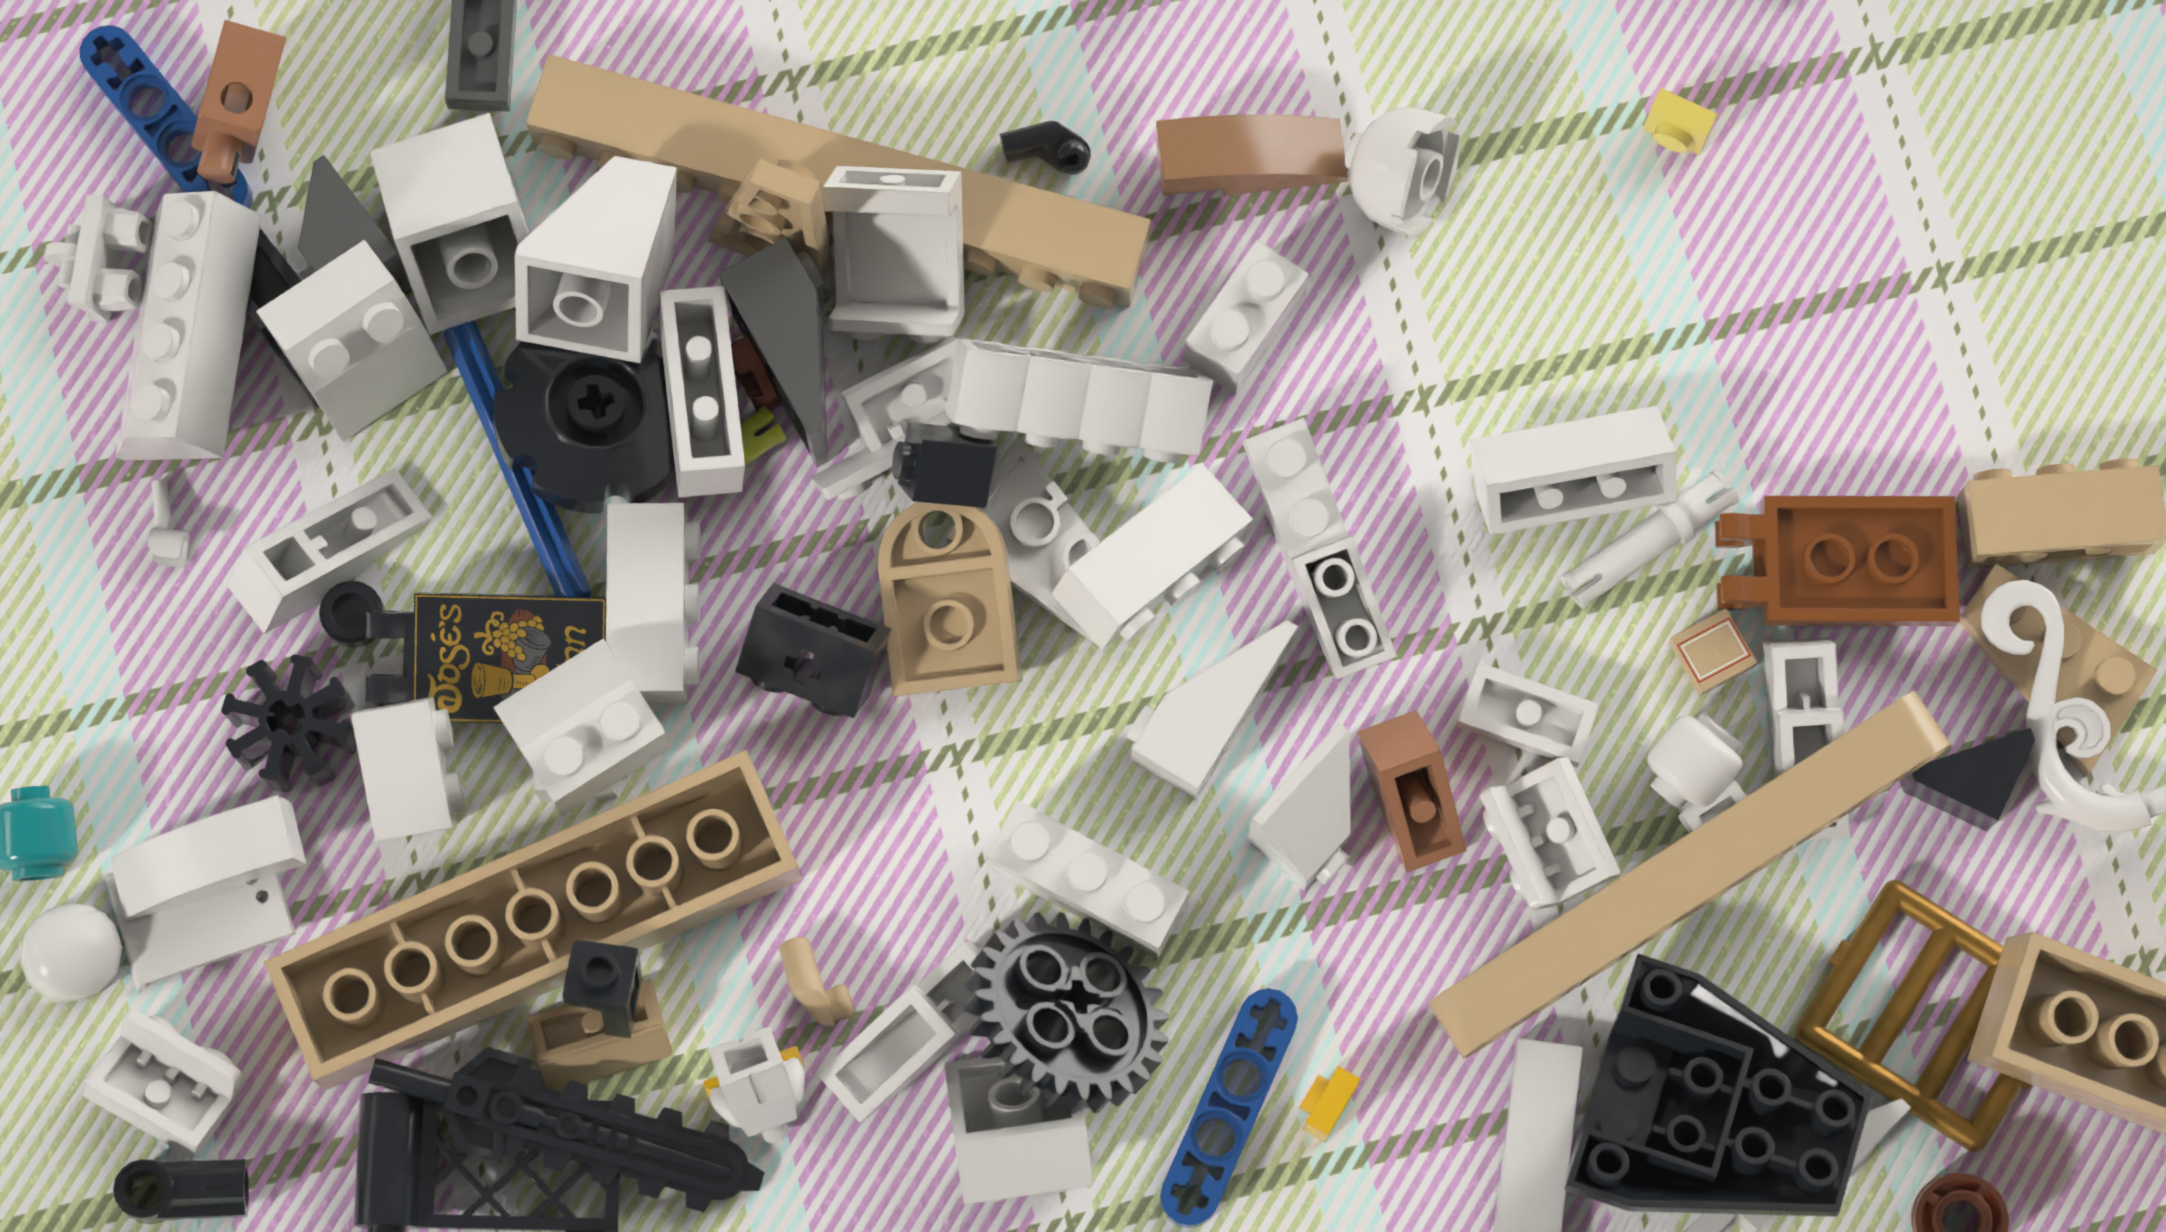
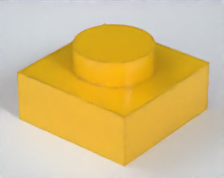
(1327, 1102)

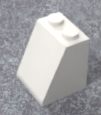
(453, 220)
(599, 263)

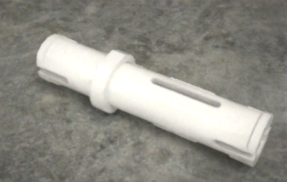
(1651, 537)

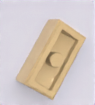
(574, 1045)

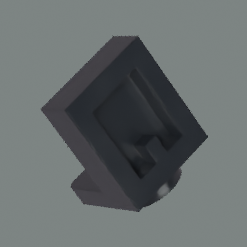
(607, 981)

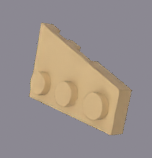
(2089, 667)

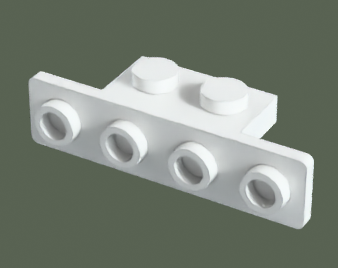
(882, 406)

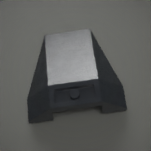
(1712, 1109)

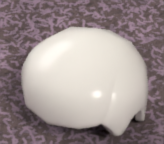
(70, 952)

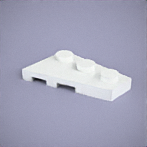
(1037, 527)

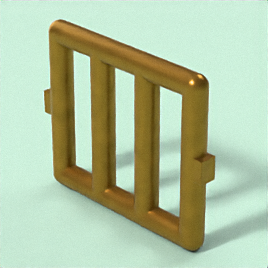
(1866, 1061)

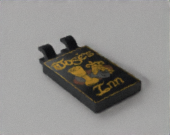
(481, 647)

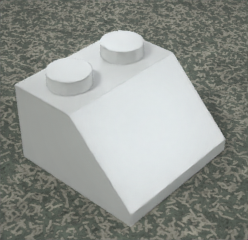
(583, 727)
(1012, 1141)

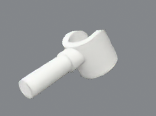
(167, 545)

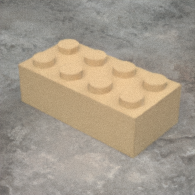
(2077, 1028)

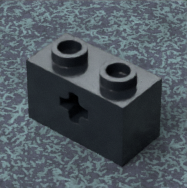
(793, 626)

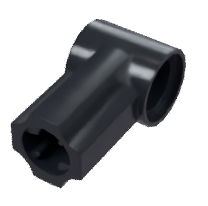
(190, 1189)

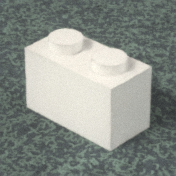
(1246, 317)
(407, 768)

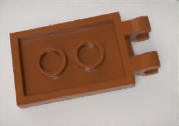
(1846, 561)

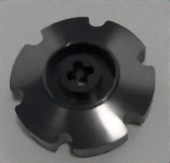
(574, 456)

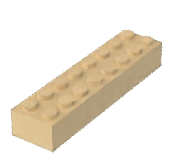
(513, 922)

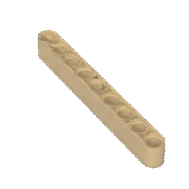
(1689, 874)

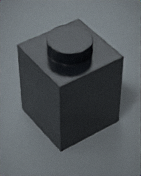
(944, 466)

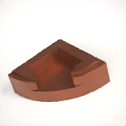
(753, 375)

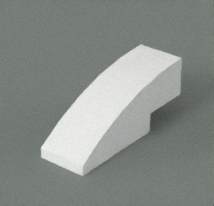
(1803, 707)
(208, 857)
(904, 1038)

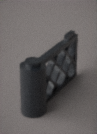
(400, 1178)

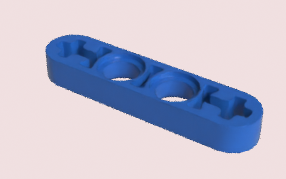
(161, 128)
(1234, 1110)

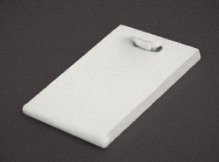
(202, 930)

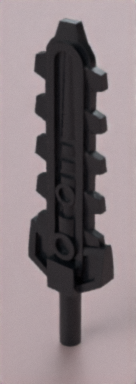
(500, 1106)

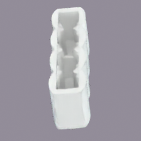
(1077, 397)

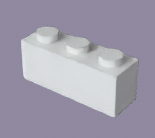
(701, 391)
(1574, 470)
(1153, 559)
(652, 597)
(1087, 879)

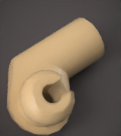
(807, 986)

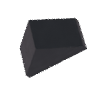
(1973, 781)

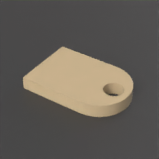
(947, 604)

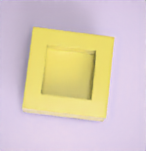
(1679, 123)

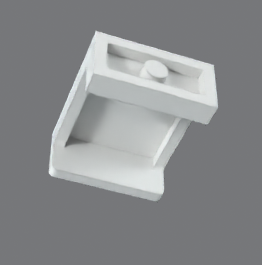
(897, 252)

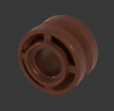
(1950, 1187)

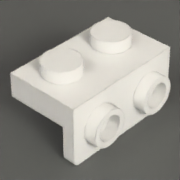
(1549, 835)
(165, 1083)

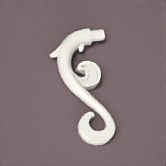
(2067, 798)

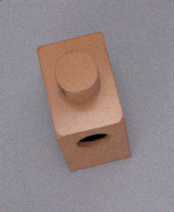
(236, 99)

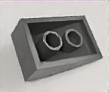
(778, 306)

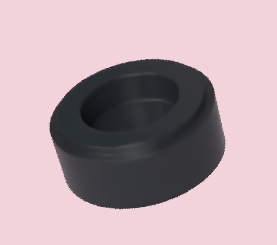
(345, 612)

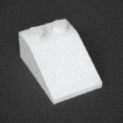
(353, 340)

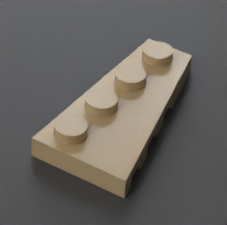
(776, 205)

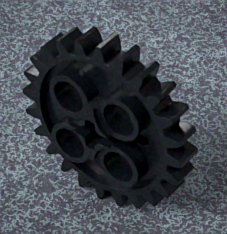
(1066, 1012)

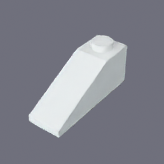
(329, 546)
(1203, 715)

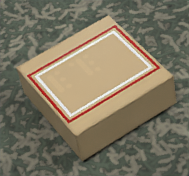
(1712, 652)

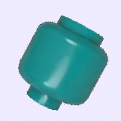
(36, 834)

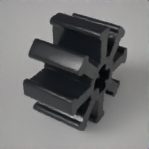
(278, 743)

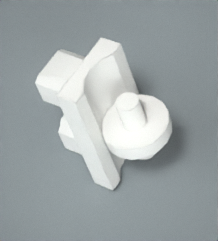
(93, 255)

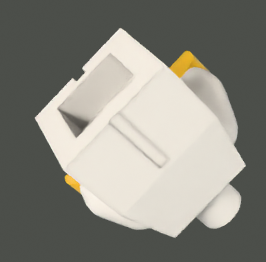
(757, 1084)

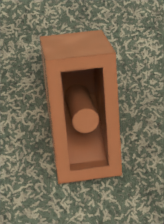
(1412, 790)

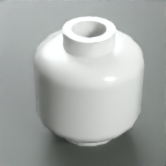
(1694, 761)

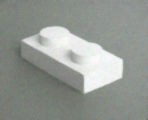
(1527, 714)

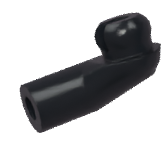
(1049, 142)

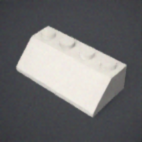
(189, 328)

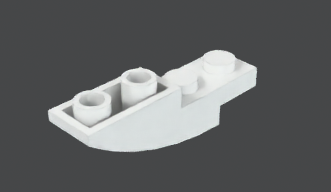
(1318, 549)

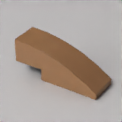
(1249, 153)

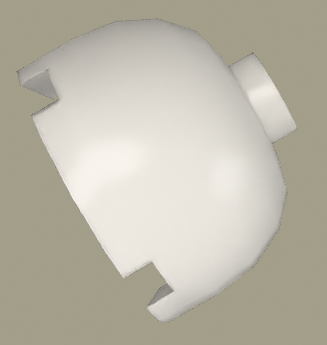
(1401, 165)

